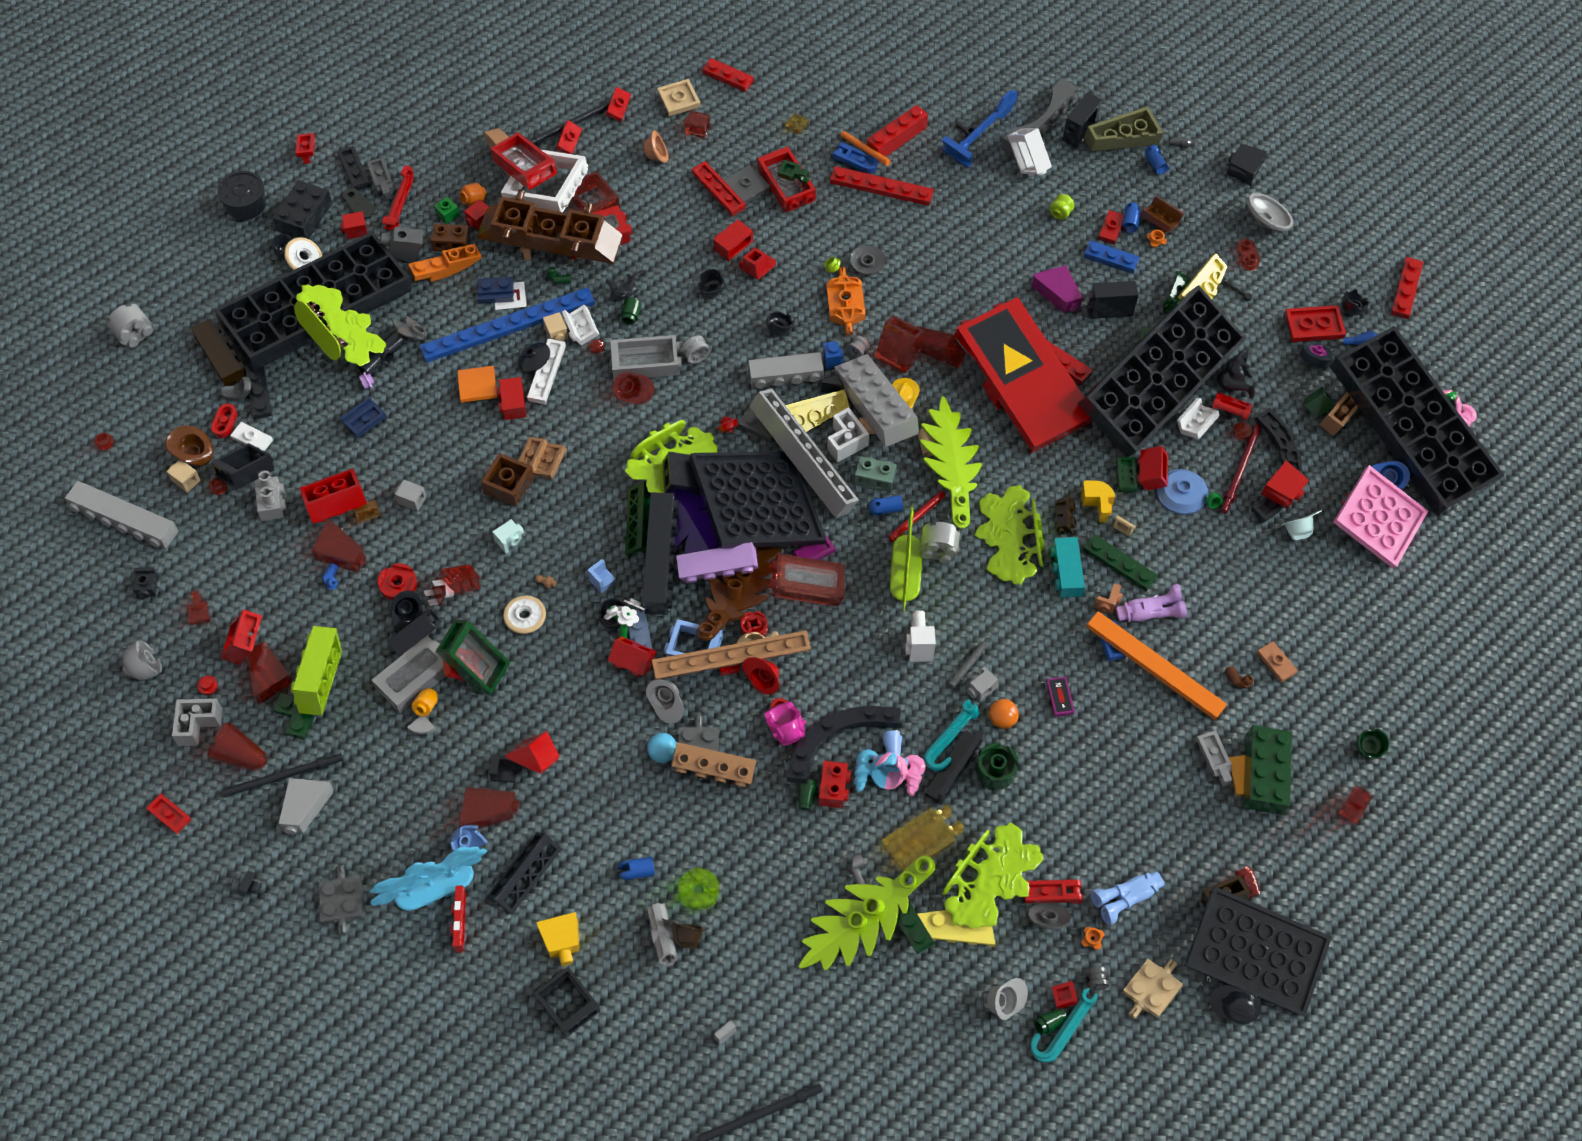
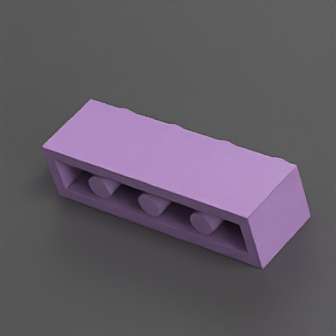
(717, 562)

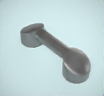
(857, 865)

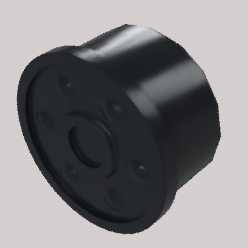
(242, 194)

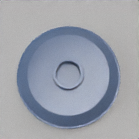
(1184, 493)

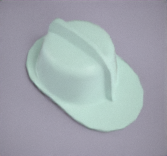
(1301, 528)

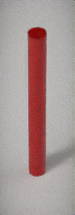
(917, 515)

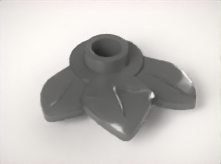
(410, 329)

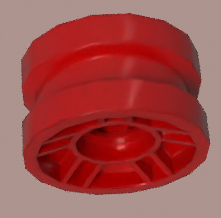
(754, 618)

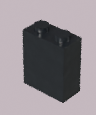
(1112, 299)

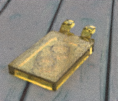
(922, 837)

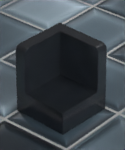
(503, 769)

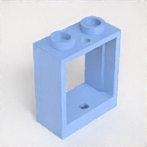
(687, 627)

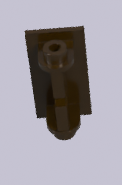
(1067, 522)

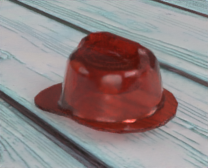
(633, 388)

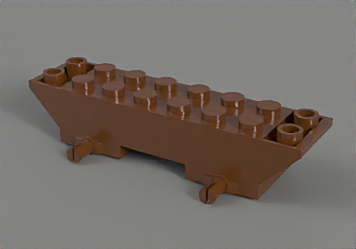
(569, 234)

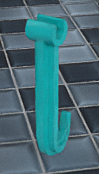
(968, 713)
(1066, 1030)

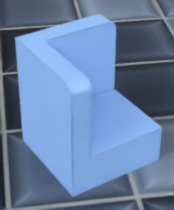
(600, 576)

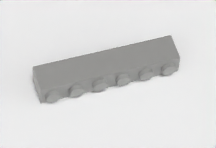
(121, 514)

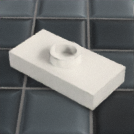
(246, 434)

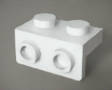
(580, 325)
(1197, 419)

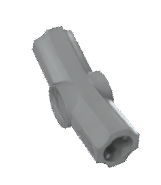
(662, 934)

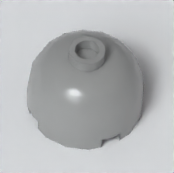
(139, 661)

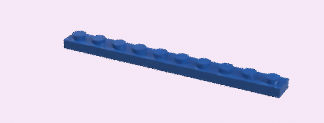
(504, 325)

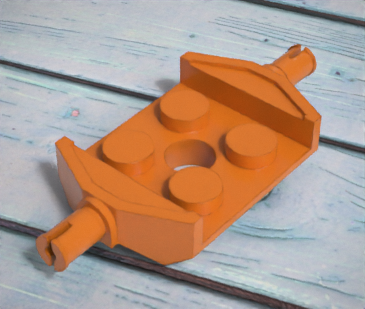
(845, 311)

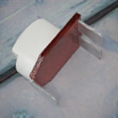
(440, 591)

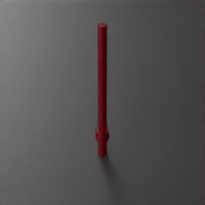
(1230, 495)

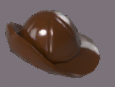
(189, 445)

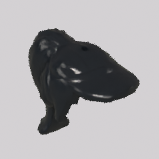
(1234, 374)

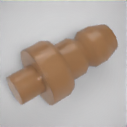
(547, 581)

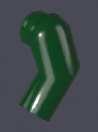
(556, 277)

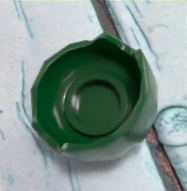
(1372, 743)

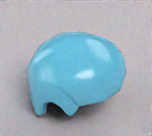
(661, 747)

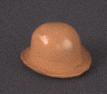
(655, 148)

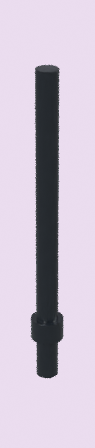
(539, 138)
(321, 763)
(799, 1096)

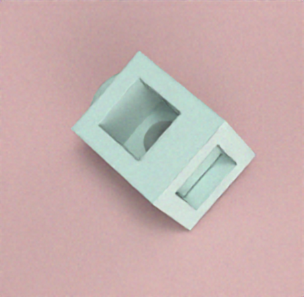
(508, 535)

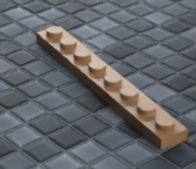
(730, 655)

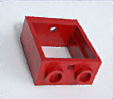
(238, 641)

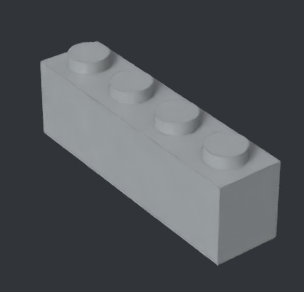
(786, 370)

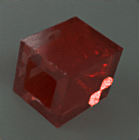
(697, 124)

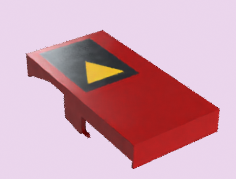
(1023, 374)

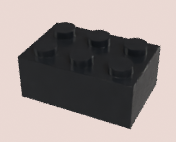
(302, 210)

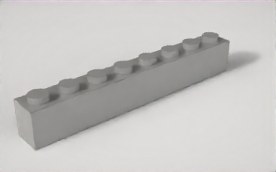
(803, 453)

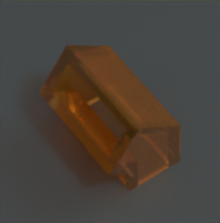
(367, 512)

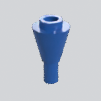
(1359, 339)

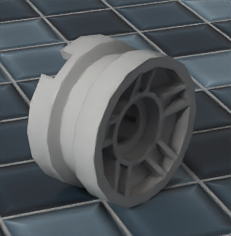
(695, 349)

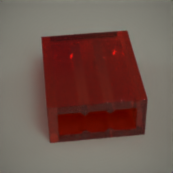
(899, 343)

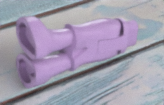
(1151, 607)

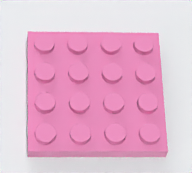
(1380, 516)

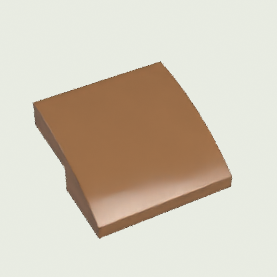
(542, 457)

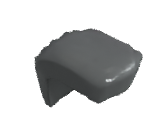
(238, 391)

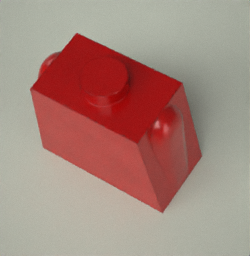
(1285, 485)

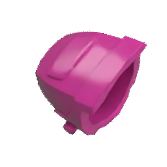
(785, 723)

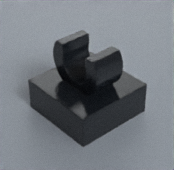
(249, 885)

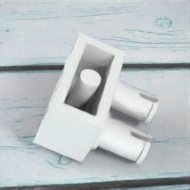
(921, 640)

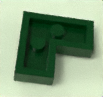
(299, 723)

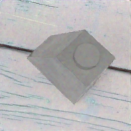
(303, 803)

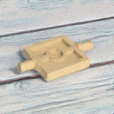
(1152, 988)

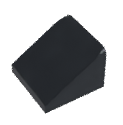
(831, 384)

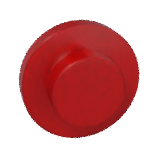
(207, 685)

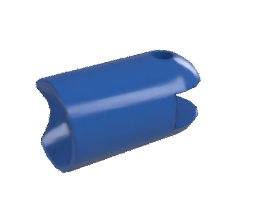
(1156, 160)
(1131, 217)
(886, 505)
(638, 868)

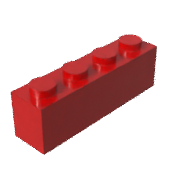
(899, 131)

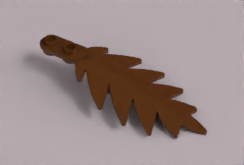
(736, 594)

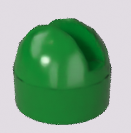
(1216, 498)

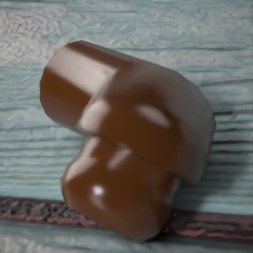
(1243, 682)

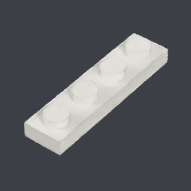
(545, 376)

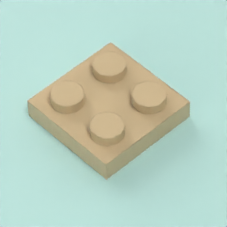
(678, 97)

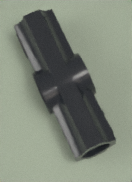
(393, 343)

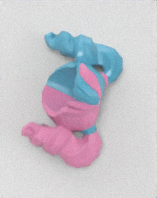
(888, 770)

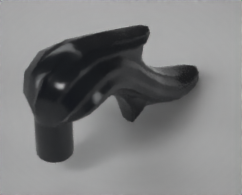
(629, 289)

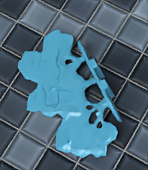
(429, 881)

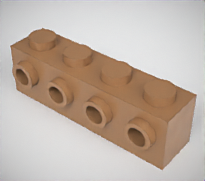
(713, 763)

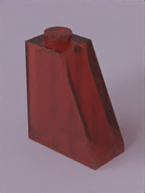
(942, 347)
(338, 548)
(266, 673)
(487, 807)

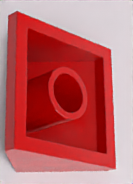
(535, 753)

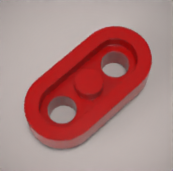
(224, 422)

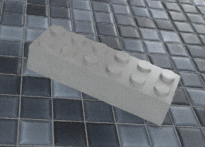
(877, 400)

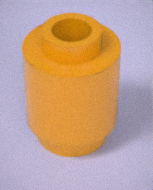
(425, 702)

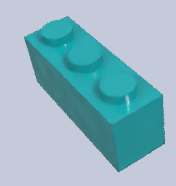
(1067, 567)

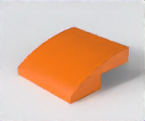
(477, 384)

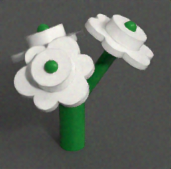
(624, 615)

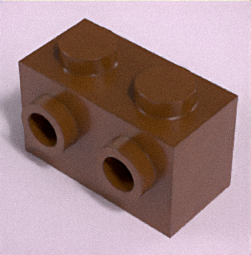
(449, 236)

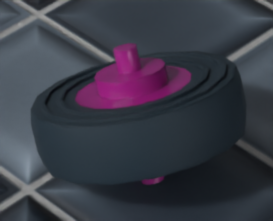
(1316, 354)

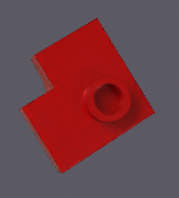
(757, 263)

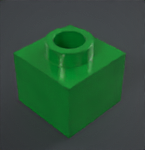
(446, 210)

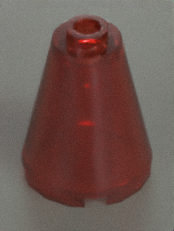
(236, 749)

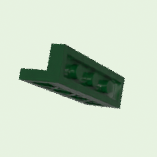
(641, 518)

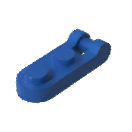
(855, 158)

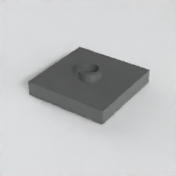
(747, 184)

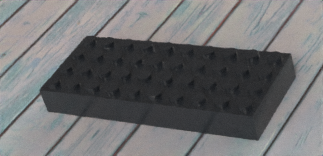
(265, 320)
(1162, 371)
(1416, 420)

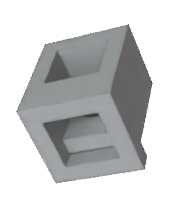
(982, 684)

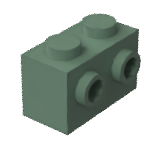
(875, 474)

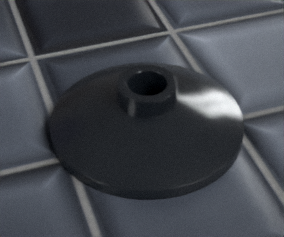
(534, 357)

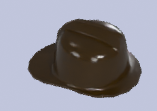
(687, 934)

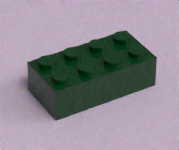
(1267, 769)

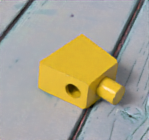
(561, 937)

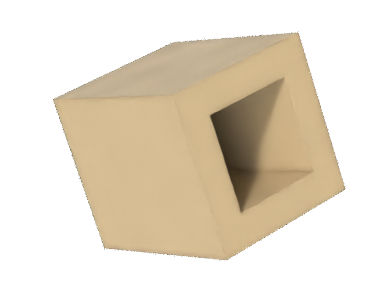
(555, 327)
(183, 475)

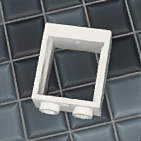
(1029, 151)

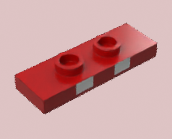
(458, 910)

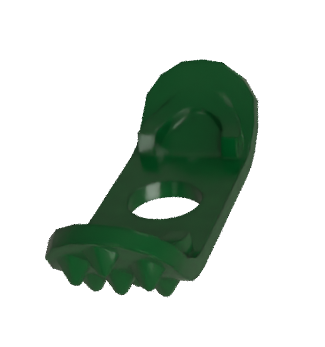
(1181, 281)

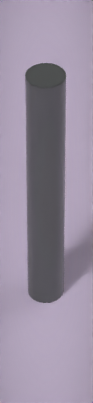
(967, 665)

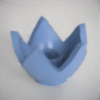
(470, 837)

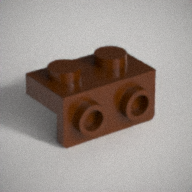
(1162, 215)

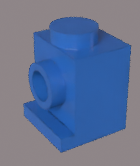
(832, 355)

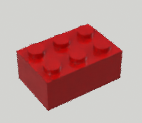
(333, 496)

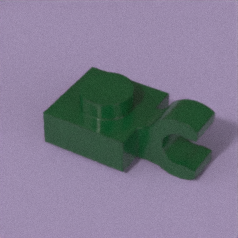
(792, 170)

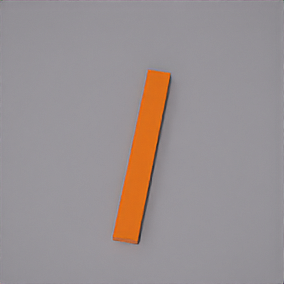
(1156, 665)

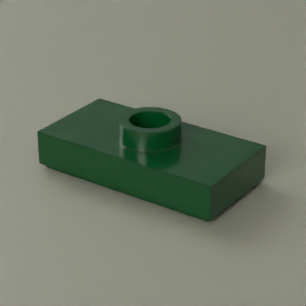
(1126, 474)

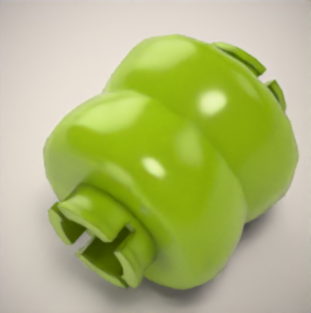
(1061, 206)

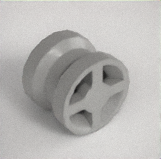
(858, 346)

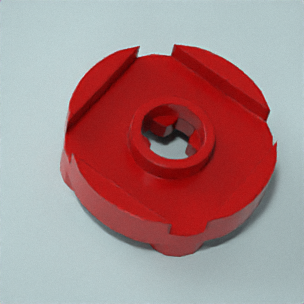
(397, 571)

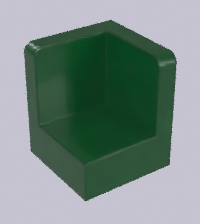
(1319, 402)

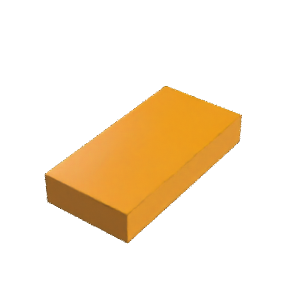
(1237, 774)

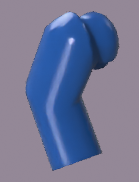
(328, 577)

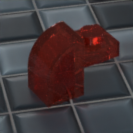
(1355, 804)

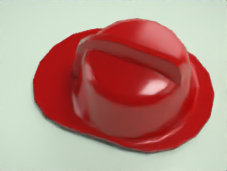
(762, 674)

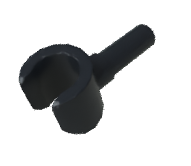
(968, 131)

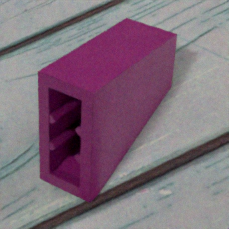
(1058, 288)

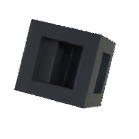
(145, 582)

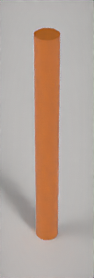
(865, 148)

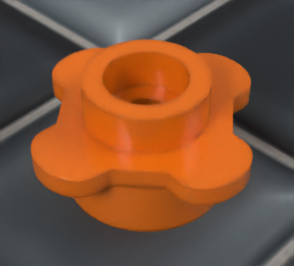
(1156, 238)
(1092, 932)

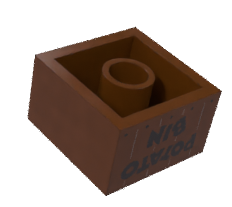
(507, 479)

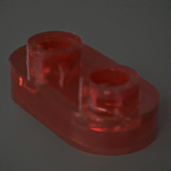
(1246, 249)

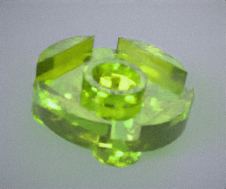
(696, 878)

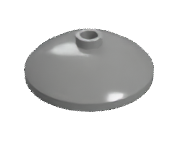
(1269, 212)

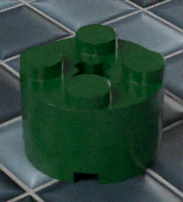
(997, 766)

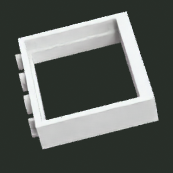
(578, 168)

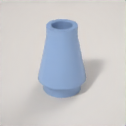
(892, 741)

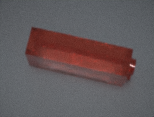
(807, 579)

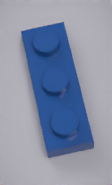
(1111, 257)

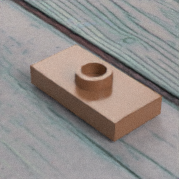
(1277, 662)

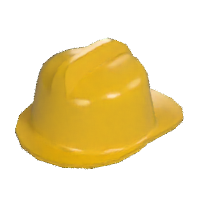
(907, 389)

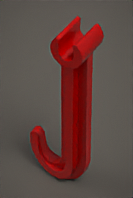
(392, 219)

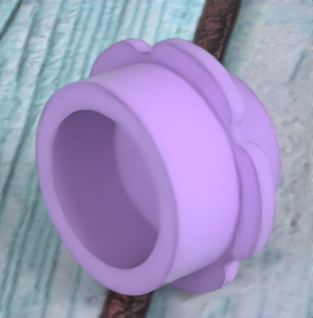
(366, 380)

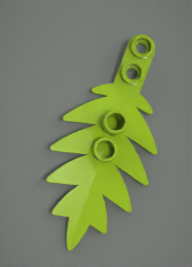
(952, 459)
(863, 917)

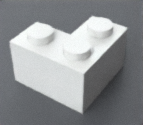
(849, 435)

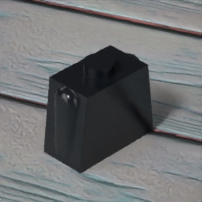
(1246, 163)

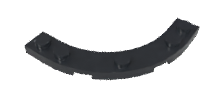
(1287, 450)
(831, 726)

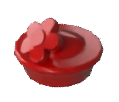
(727, 425)

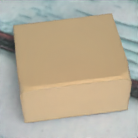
(1124, 526)

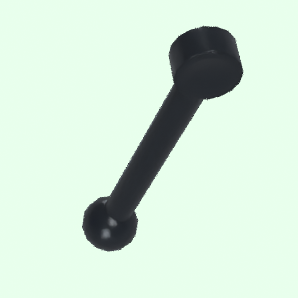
(1248, 296)

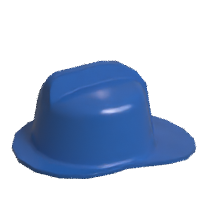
(1395, 472)

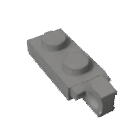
(1216, 756)

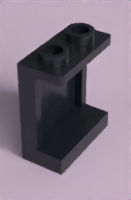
(678, 473)

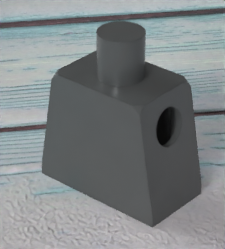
(403, 243)

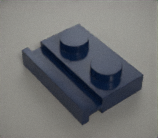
(495, 290)
(363, 417)

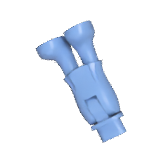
(1127, 893)

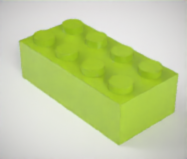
(316, 670)

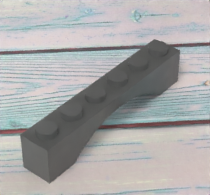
(1062, 96)

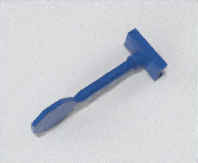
(959, 150)

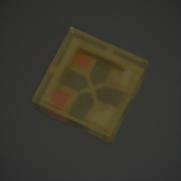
(797, 123)

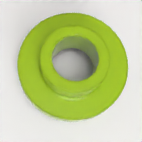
(832, 265)

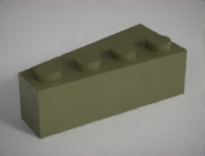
(1124, 131)

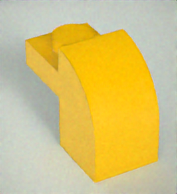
(1098, 494)

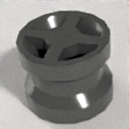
(1097, 978)

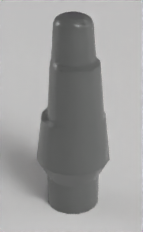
(1185, 142)

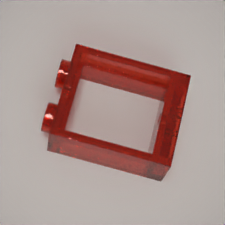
(595, 180)

